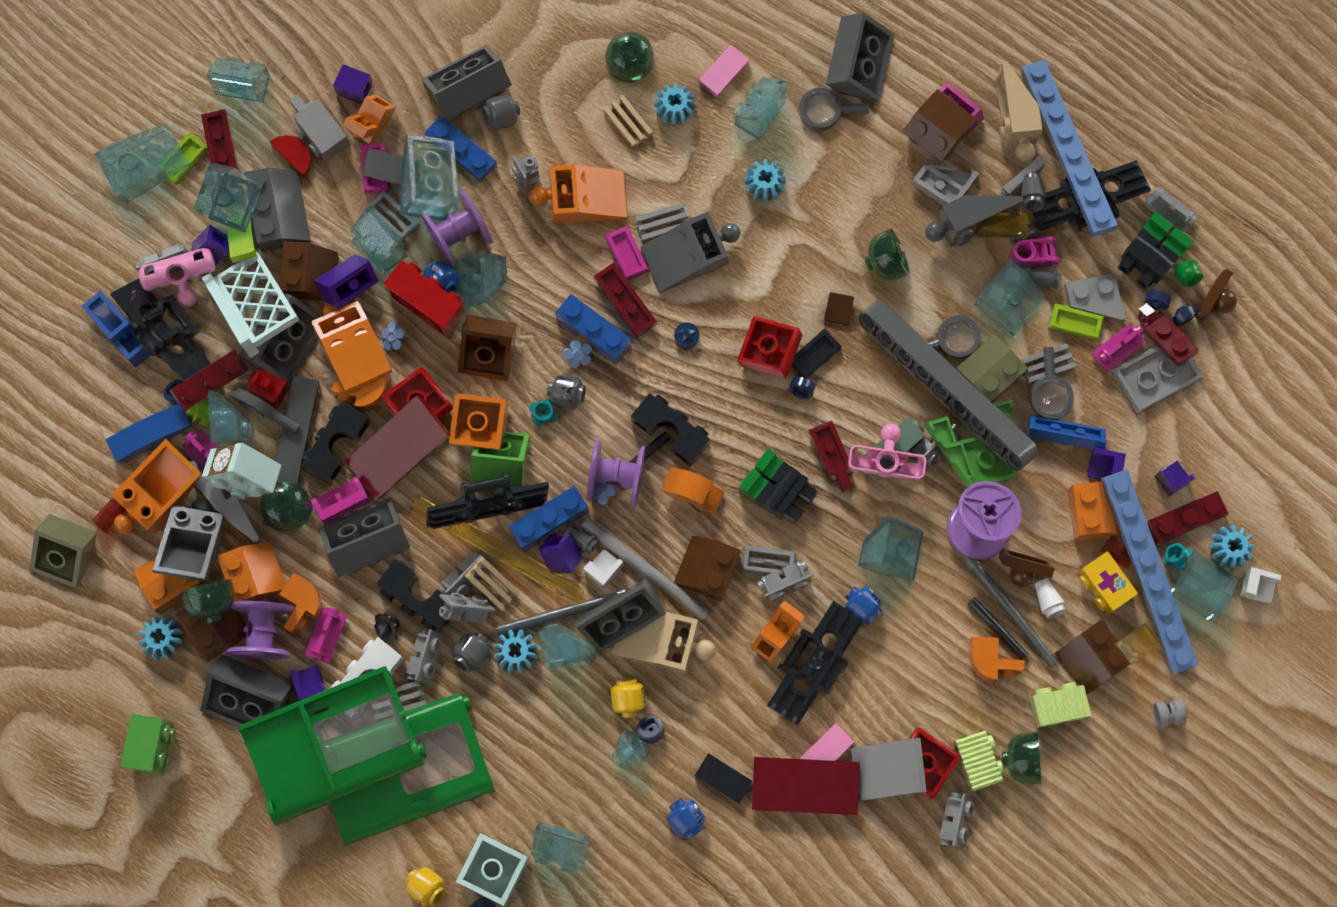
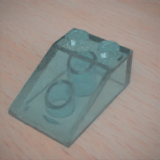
(141, 161)
(428, 178)
(560, 847)

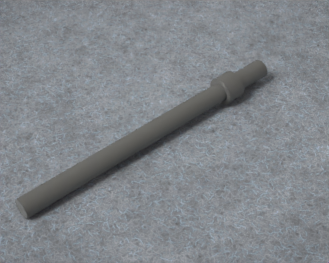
(556, 613)
(1033, 638)

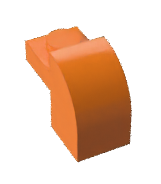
(371, 118)
(365, 397)
(692, 489)
(305, 598)
(778, 631)
(985, 661)

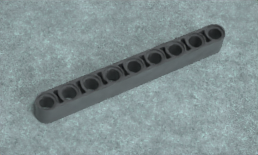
(948, 385)

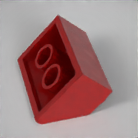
(425, 298)

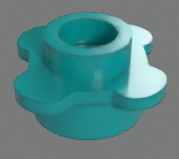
(549, 416)
(1173, 552)

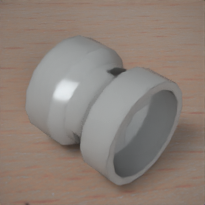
(1170, 713)

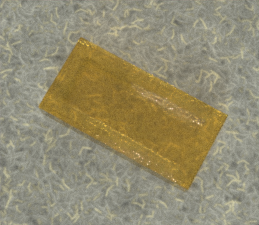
(1004, 225)
(1138, 643)

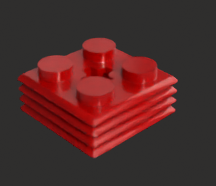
(763, 334)
(418, 384)
(941, 759)

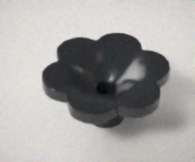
(386, 627)

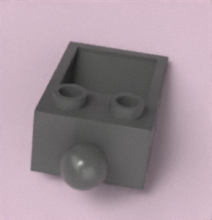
(960, 217)
(684, 256)
(190, 541)

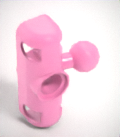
(164, 277)
(871, 462)

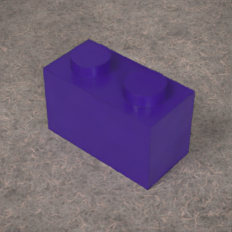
(346, 281)

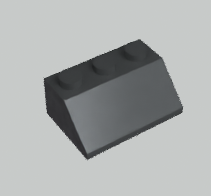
(860, 57)
(467, 82)
(279, 209)
(289, 348)
(364, 537)
(621, 616)
(242, 692)

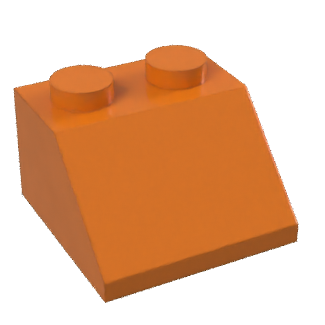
(478, 421)
(1091, 512)
(253, 571)
(160, 589)

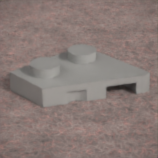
(943, 183)
(1097, 296)

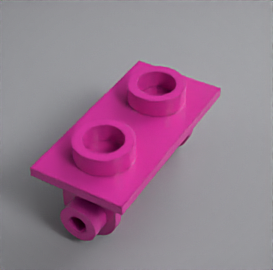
(1119, 347)
(198, 447)
(326, 635)

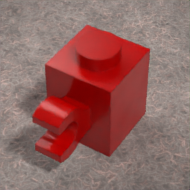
(268, 387)

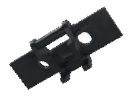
(1130, 184)
(156, 334)
(469, 508)
(822, 666)

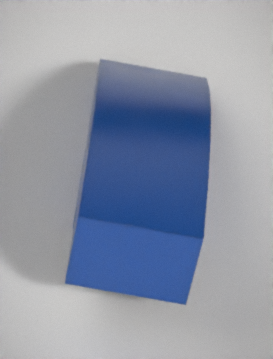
(115, 327)
(148, 433)

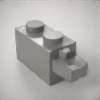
(319, 128)

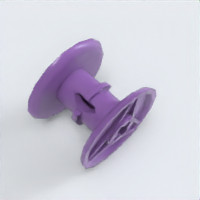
(457, 227)
(615, 473)
(984, 520)
(260, 630)

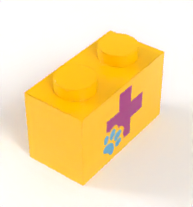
(1107, 583)

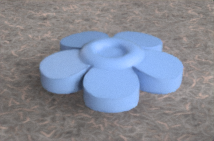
(393, 336)
(577, 353)
(602, 493)

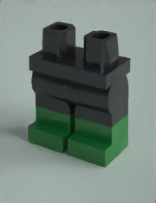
(1150, 259)
(777, 487)

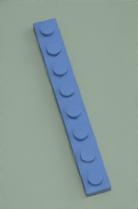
(1069, 149)
(1149, 572)

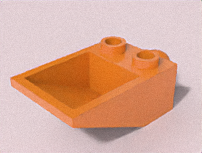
(585, 194)
(351, 345)
(156, 486)

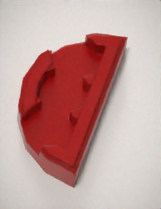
(294, 151)

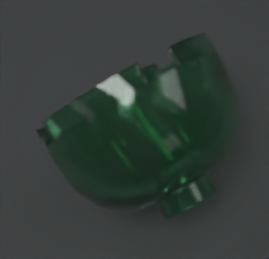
(629, 56)
(886, 256)
(286, 507)
(209, 600)
(1023, 758)

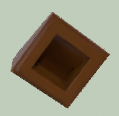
(839, 308)

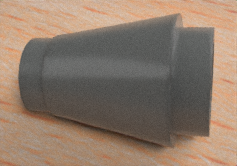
(1032, 193)

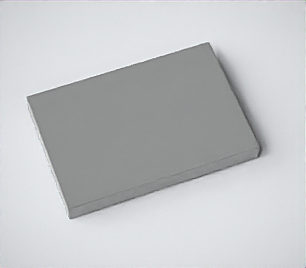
(1154, 378)
(890, 769)

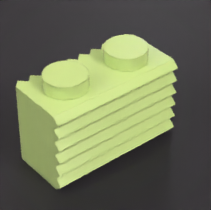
(1060, 705)
(979, 761)

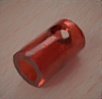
(107, 515)
(1117, 551)

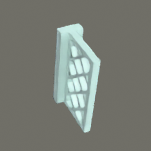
(230, 307)

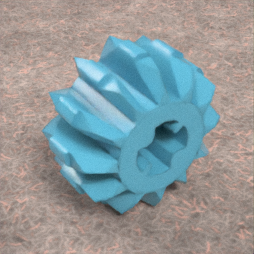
(671, 96)
(763, 188)
(1222, 546)
(167, 629)
(506, 652)

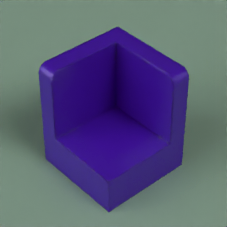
(352, 84)
(213, 240)
(1105, 463)
(1174, 478)
(560, 553)
(308, 682)

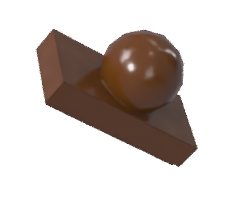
(1219, 298)
(1025, 567)

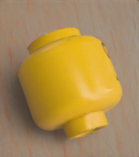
(628, 697)
(425, 887)

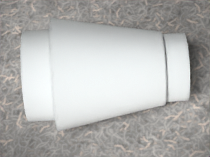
(1049, 599)

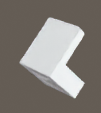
(603, 568)
(1259, 585)

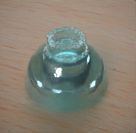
(629, 749)

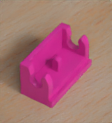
(340, 501)

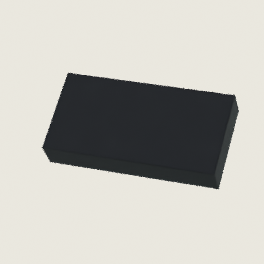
(815, 354)
(723, 778)

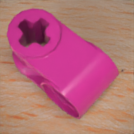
(1040, 253)

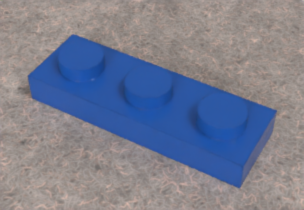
(467, 153)
(1066, 432)

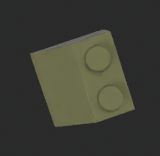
(993, 368)
(62, 550)

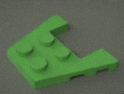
(971, 457)

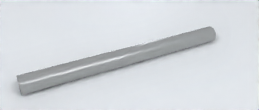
(645, 569)

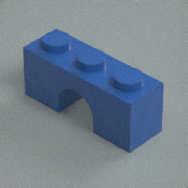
(602, 334)
(557, 512)

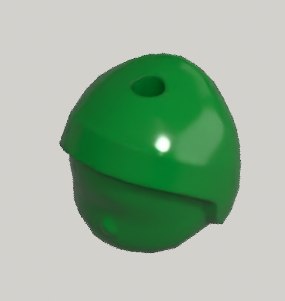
(1188, 273)

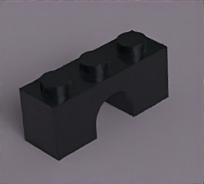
(655, 413)
(343, 423)
(397, 585)

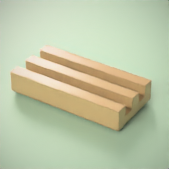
(615, 105)
(506, 597)

